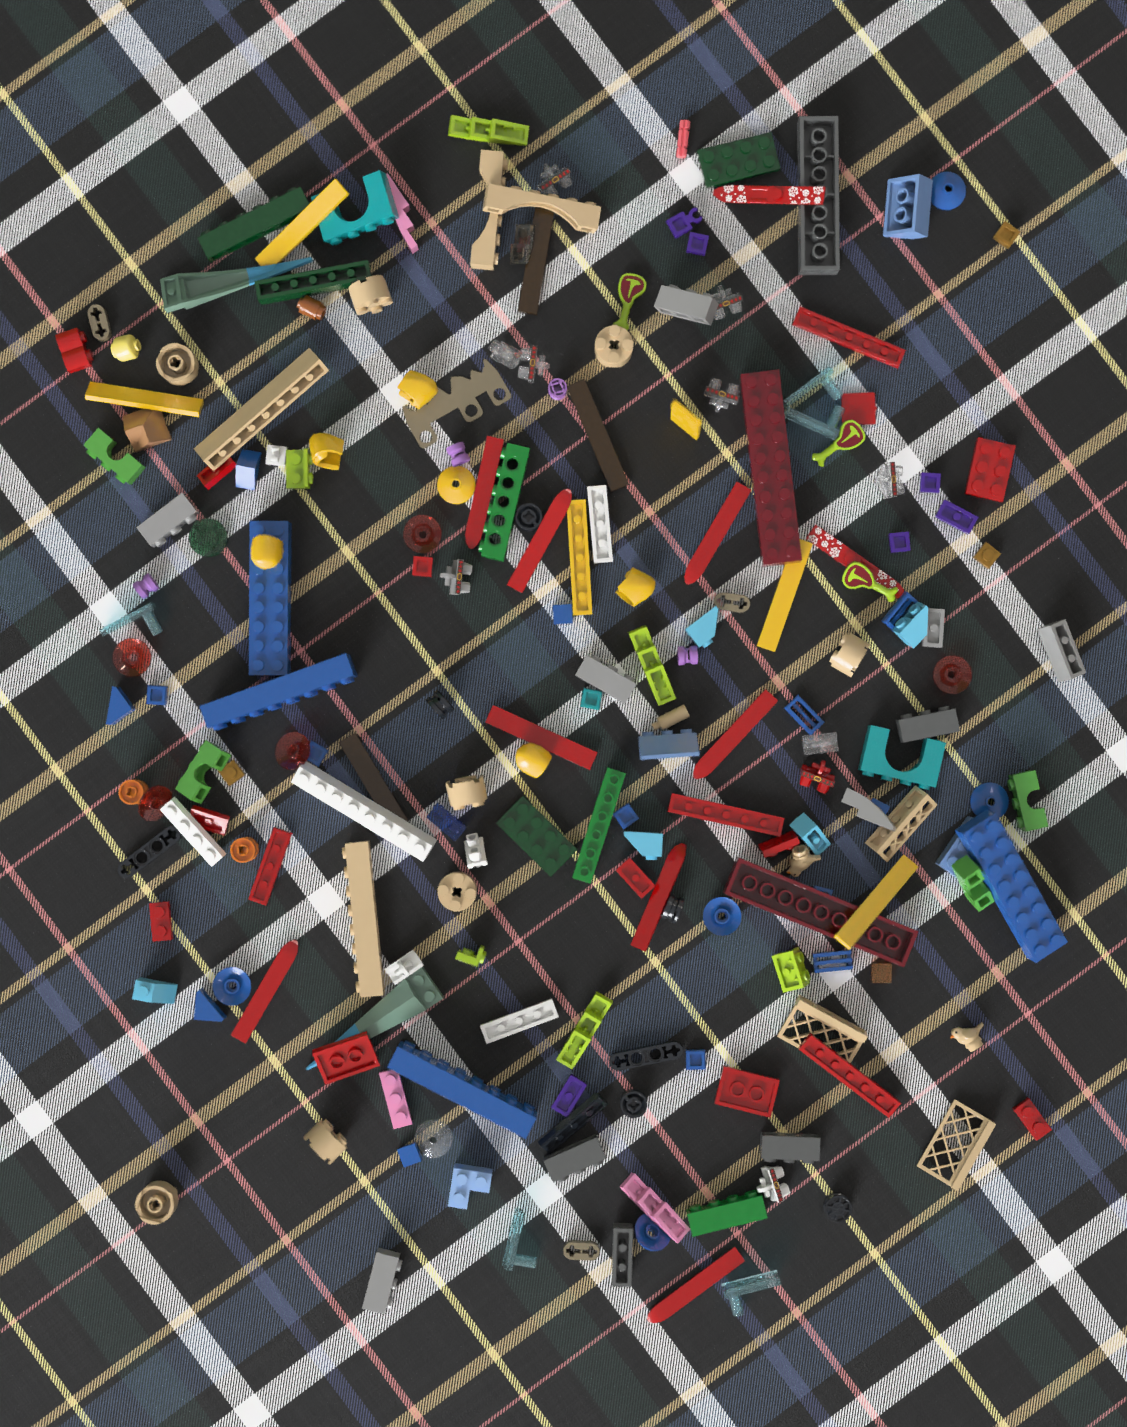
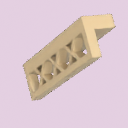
(909, 807)

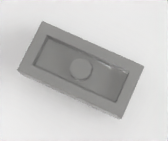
(935, 628)

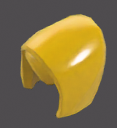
(417, 388)
(326, 450)
(266, 551)
(636, 587)
(532, 759)

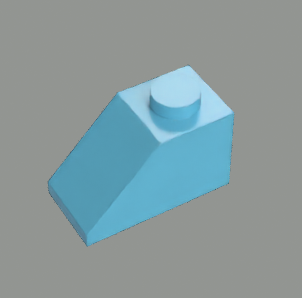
(703, 629)
(810, 834)
(647, 843)
(154, 991)

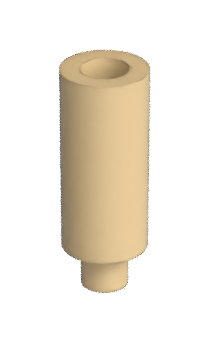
(671, 718)

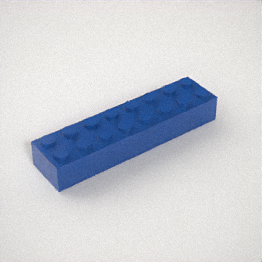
(270, 606)
(278, 691)
(1011, 886)
(463, 1089)

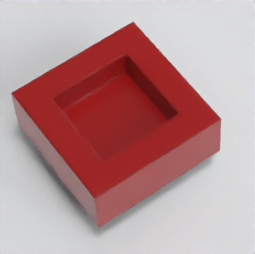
(422, 566)

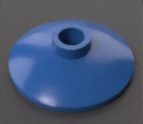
(947, 200)
(985, 791)
(724, 926)
(225, 993)
(657, 1241)

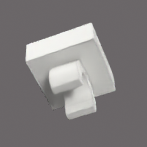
(276, 455)

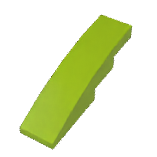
(488, 130)
(652, 665)
(584, 1030)

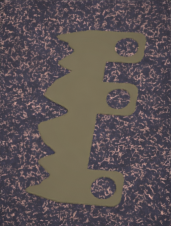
(462, 394)

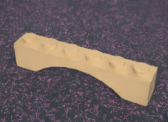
(580, 215)
(484, 248)

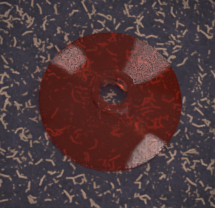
(415, 526)
(122, 656)
(961, 671)
(287, 746)
(153, 801)

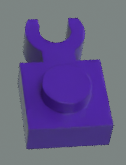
(681, 223)

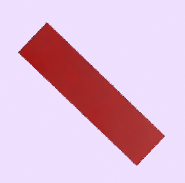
(270, 866)

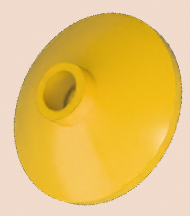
(458, 494)

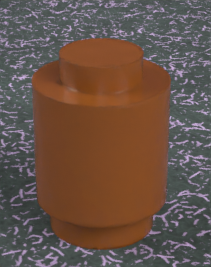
(311, 308)

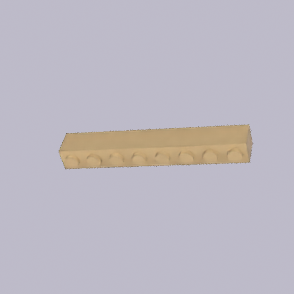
(261, 409)
(364, 917)

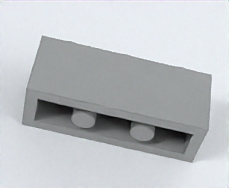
(686, 304)
(168, 520)
(1061, 650)
(606, 678)
(382, 1281)

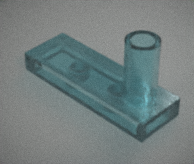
(822, 378)
(828, 429)
(145, 612)
(511, 1257)
(748, 1285)

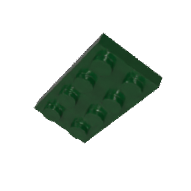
(738, 160)
(536, 836)

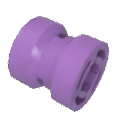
(558, 392)
(458, 454)
(145, 586)
(682, 654)

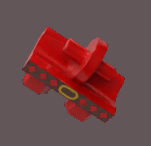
(818, 773)

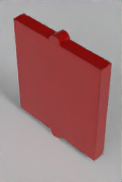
(859, 407)

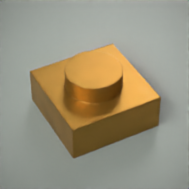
(1006, 235)
(986, 555)
(232, 773)

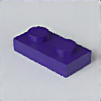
(956, 517)
(569, 1095)

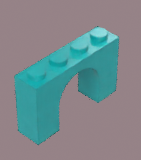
(380, 211)
(923, 773)

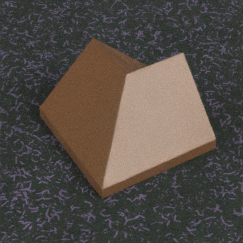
(146, 429)

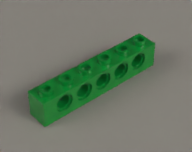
(520, 455)
(598, 825)

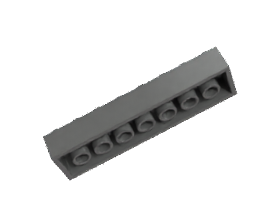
(818, 168)

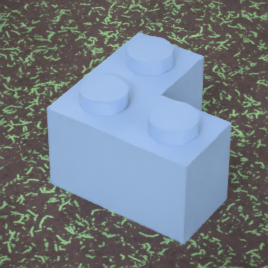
(466, 1179)

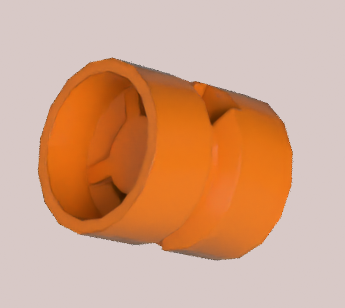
(132, 791)
(244, 849)

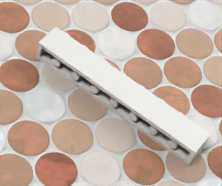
(364, 811)

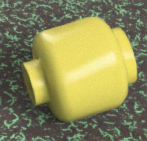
(125, 347)

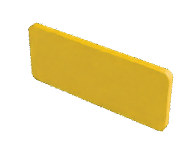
(685, 419)

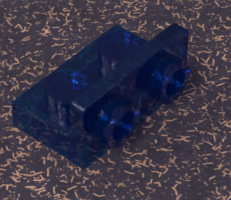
(446, 821)

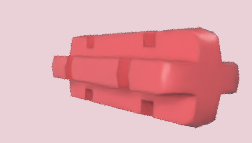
(683, 139)

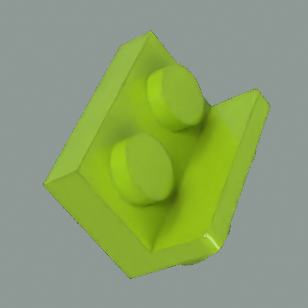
(298, 469)
(467, 956)
(791, 969)

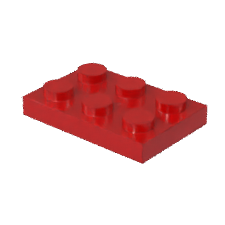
(990, 469)
(346, 1057)
(746, 1091)

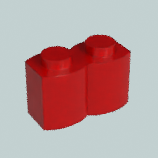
(74, 350)

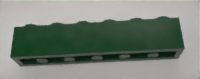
(253, 225)
(311, 282)

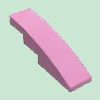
(403, 222)
(655, 1208)

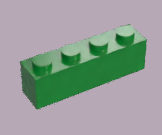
(726, 1213)

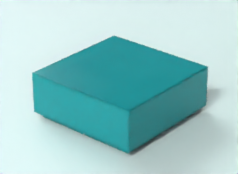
(591, 699)

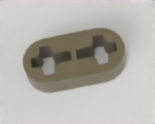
(94, 323)
(731, 607)
(582, 1245)

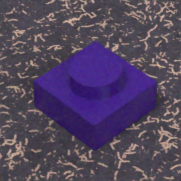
(697, 244)
(929, 482)
(899, 542)

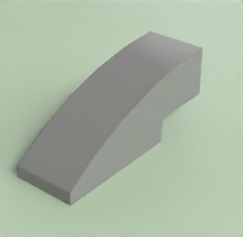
(867, 809)

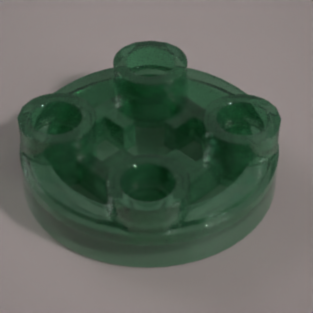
(208, 537)

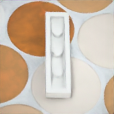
(599, 524)
(193, 831)
(519, 1021)

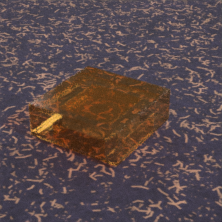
(881, 972)

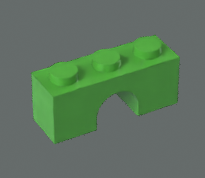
(101, 445)
(192, 783)
(1021, 785)
(971, 882)

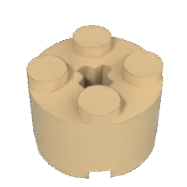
(370, 295)
(613, 335)
(167, 361)
(850, 654)
(466, 791)
(457, 880)
(326, 1141)
(146, 1204)

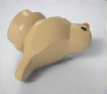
(801, 860)
(968, 1036)

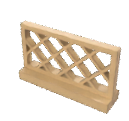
(828, 1018)
(970, 1155)

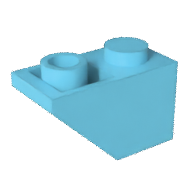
(913, 625)

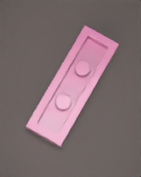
(395, 1098)

